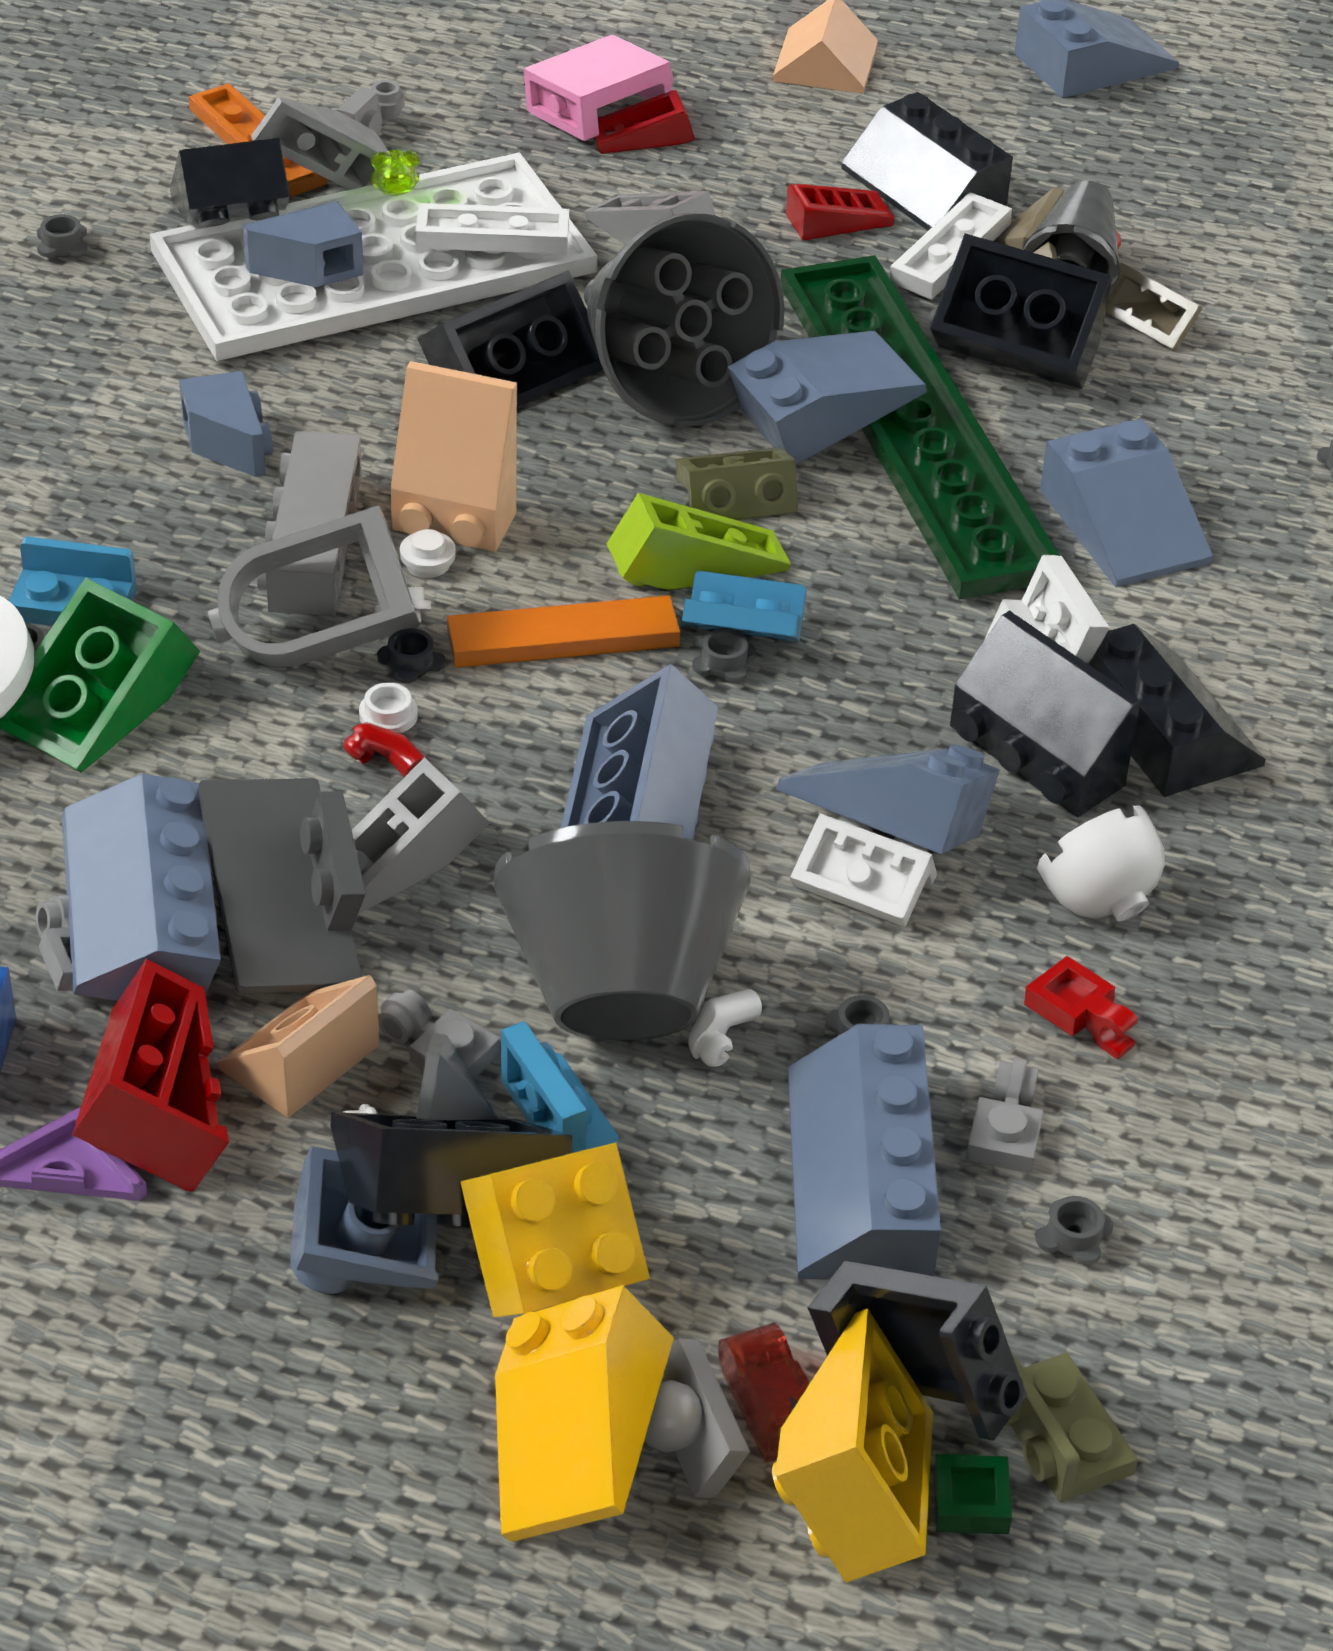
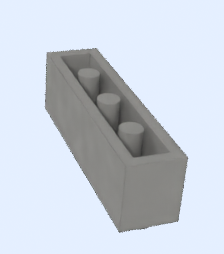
(319, 486)

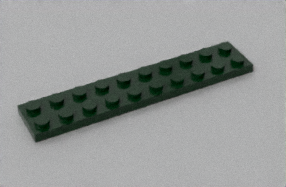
(932, 444)

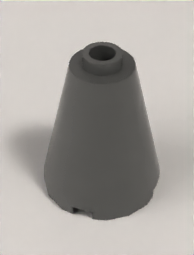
(1082, 230)

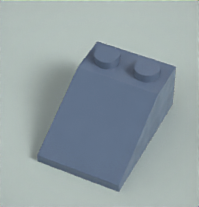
(1085, 47)
(821, 389)
(1124, 502)
(917, 796)

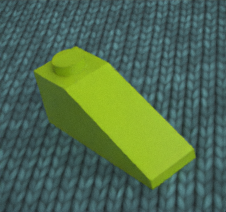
(670, 542)

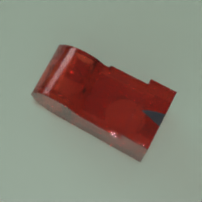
(763, 1382)

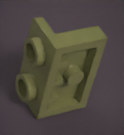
(741, 483)
(1068, 1431)

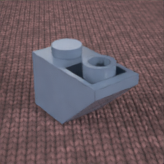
(305, 246)
(224, 421)

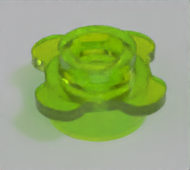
(395, 171)

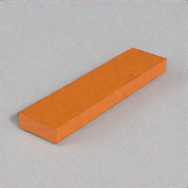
(235, 120)
(562, 631)

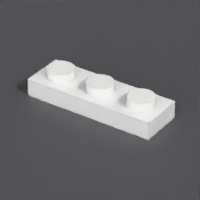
(492, 228)
(929, 261)

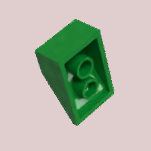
(98, 676)

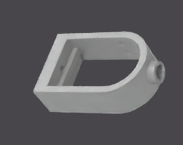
(383, 567)

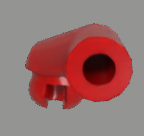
(390, 744)

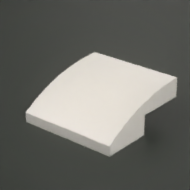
(1059, 609)

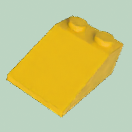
(575, 1410)
(859, 1455)

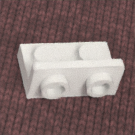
(863, 869)

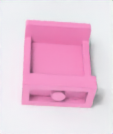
(580, 81)

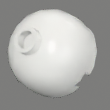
(1106, 866)

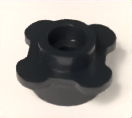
(410, 655)

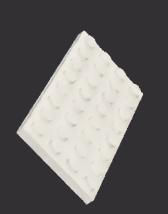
(256, 312)

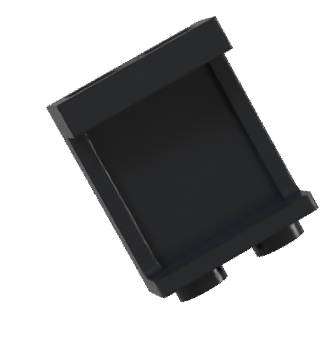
(939, 1331)

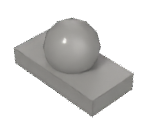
(696, 1421)

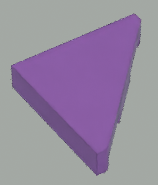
(63, 1163)

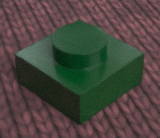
(972, 1494)

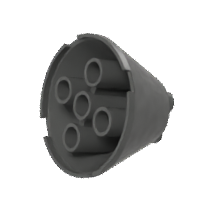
(680, 312)

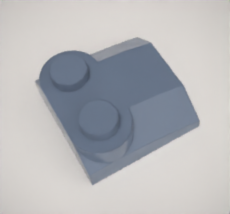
(343, 1244)

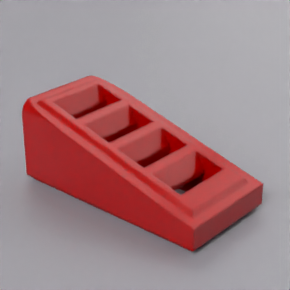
(645, 125)
(834, 210)

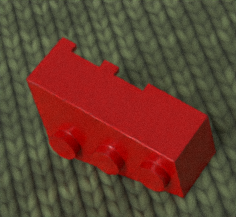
(154, 1083)

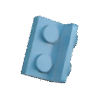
(57, 569)
(746, 606)
(550, 1090)

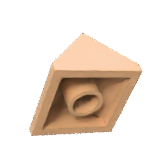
(828, 50)
(308, 1045)

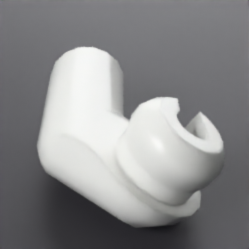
(716, 1016)

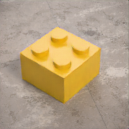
(554, 1230)

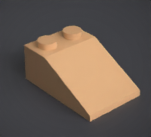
(455, 456)

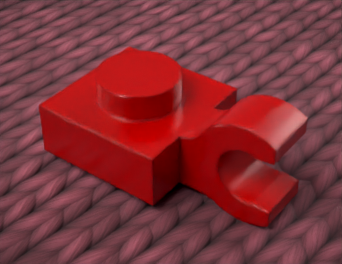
(1079, 999)

